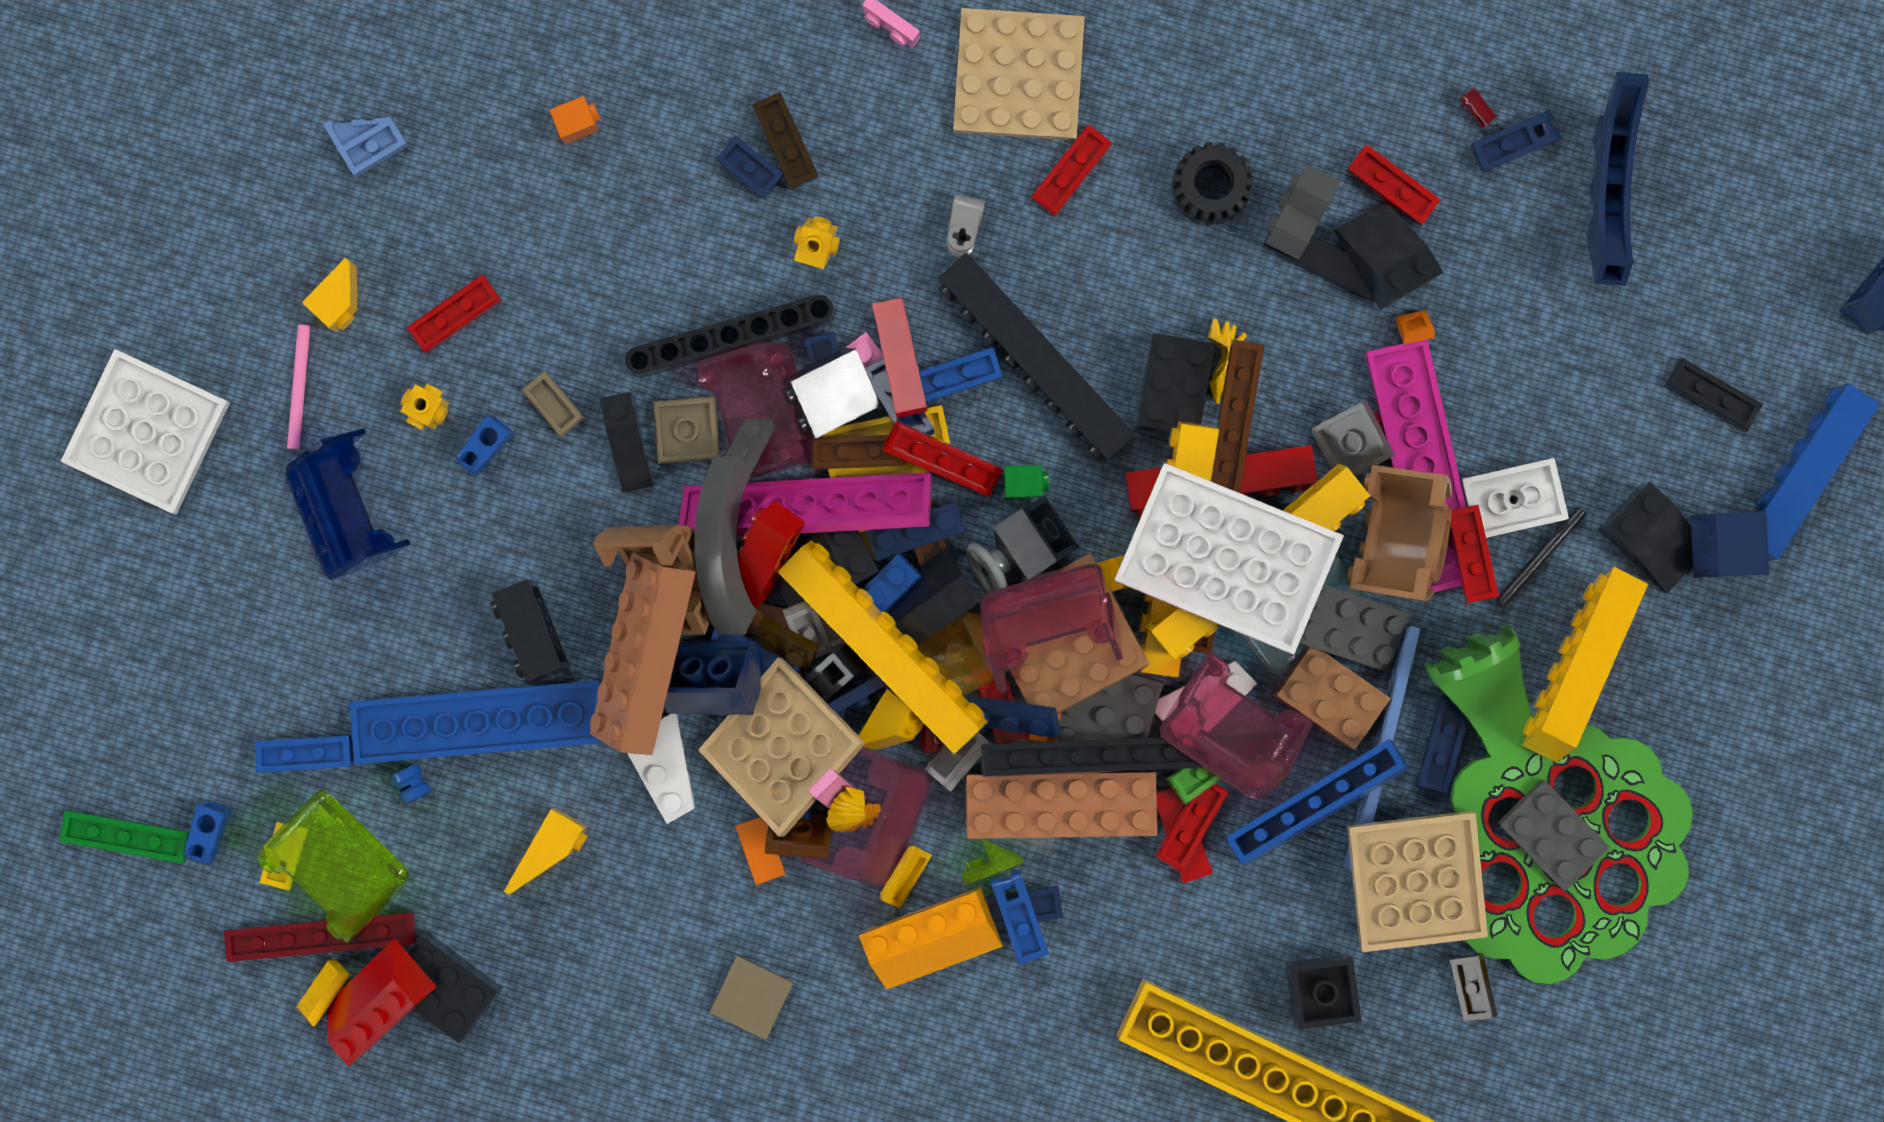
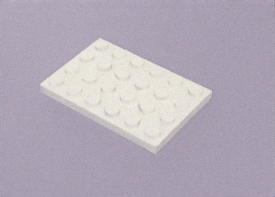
(1229, 558)

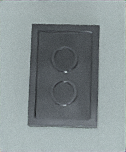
(1553, 835)

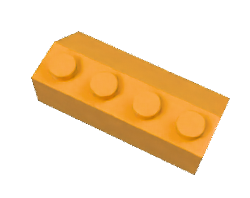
(931, 938)

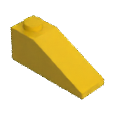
(553, 843)

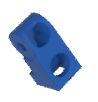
(484, 444)
(207, 831)

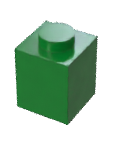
(1025, 481)

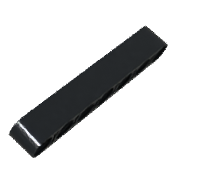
(714, 334)

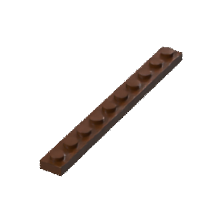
(1234, 426)

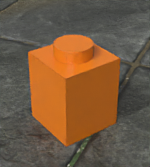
(575, 119)

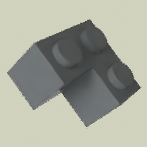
(1301, 210)

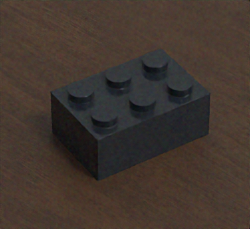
(1174, 383)
(529, 631)
(461, 989)

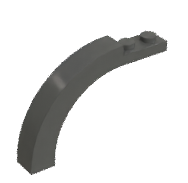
(717, 529)

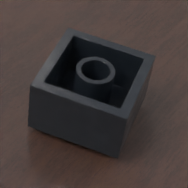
(1323, 991)

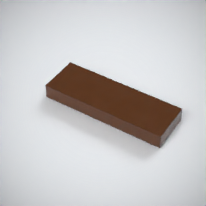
(852, 453)

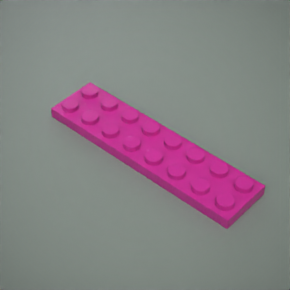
(1416, 425)
(833, 502)

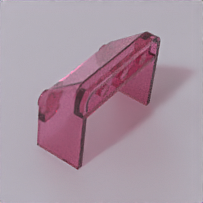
(1044, 612)
(904, 799)

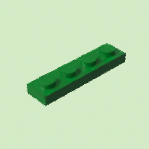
(124, 836)

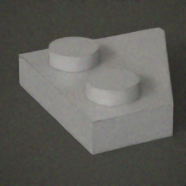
(810, 624)

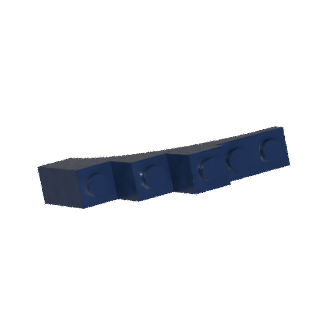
(1611, 183)

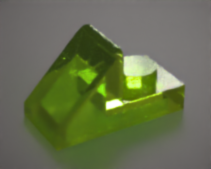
(999, 860)

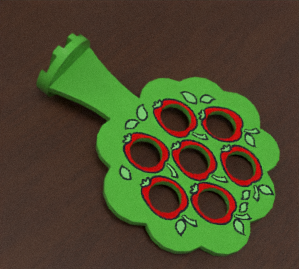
(1490, 692)

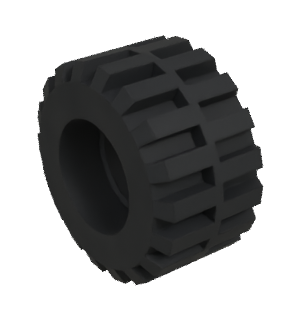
(1216, 158)

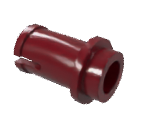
(1478, 107)
(929, 741)

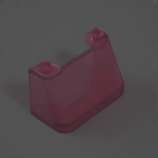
(751, 388)
(1232, 732)

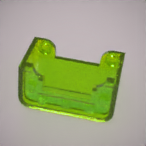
(335, 864)

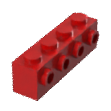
(767, 549)

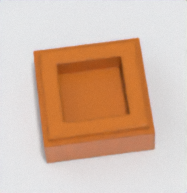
(1415, 327)

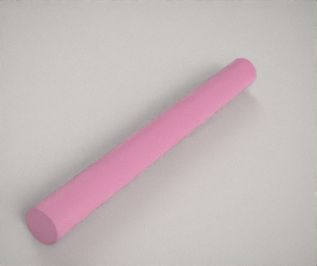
(298, 387)

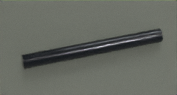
(1540, 557)

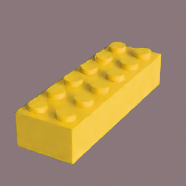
(1583, 664)

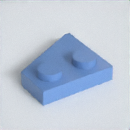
(366, 142)

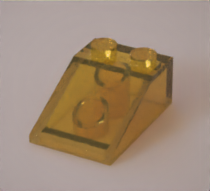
(960, 653)

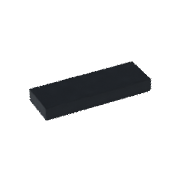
(1713, 394)

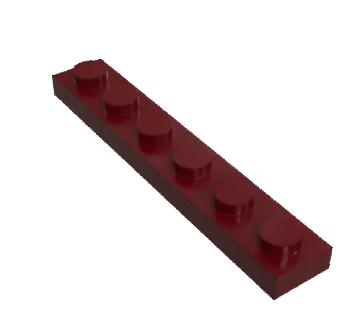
(315, 938)

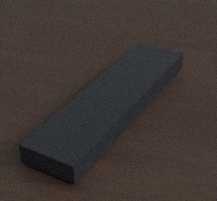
(1330, 264)

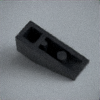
(626, 441)
(835, 672)

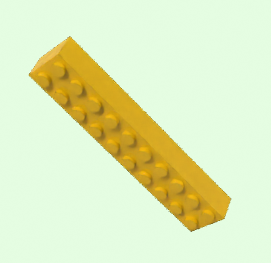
(1251, 1063)

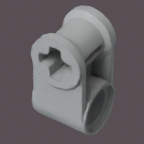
(964, 221)

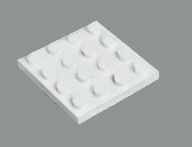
(145, 431)

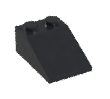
(1387, 254)
(1652, 535)
(844, 550)

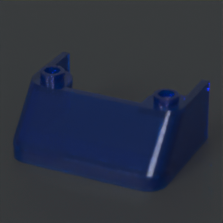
(334, 509)

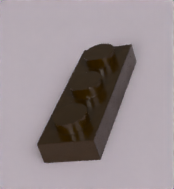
(785, 141)

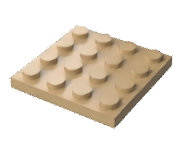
(1018, 74)
(781, 747)
(1417, 881)

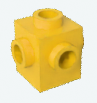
(816, 242)
(435, 409)

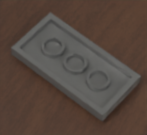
(1355, 628)

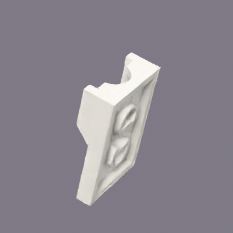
(1537, 493)

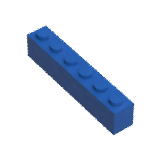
(1813, 463)
(1317, 802)

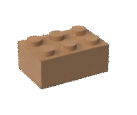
(1331, 697)

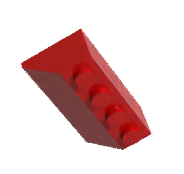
(375, 1002)

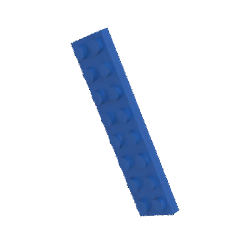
(473, 722)

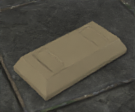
(552, 403)

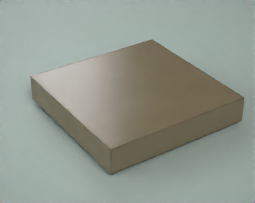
(686, 430)
(751, 997)

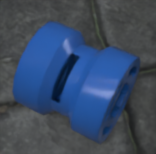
(411, 784)

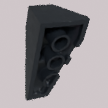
(934, 599)

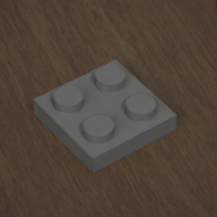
(1353, 439)

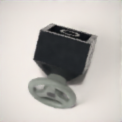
(1024, 544)

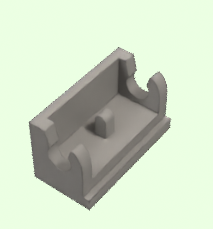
(951, 767)

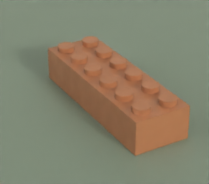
(641, 654)
(1061, 805)

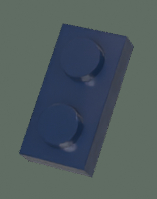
(749, 167)

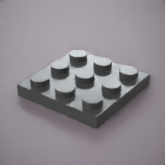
(1114, 713)

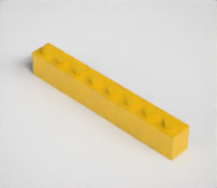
(1195, 454)
(1322, 504)
(883, 646)

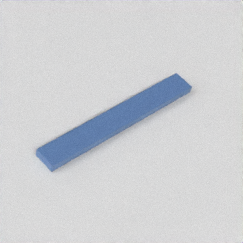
(1389, 718)

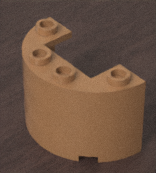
(1404, 533)
(669, 545)

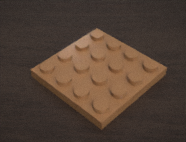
(1073, 666)

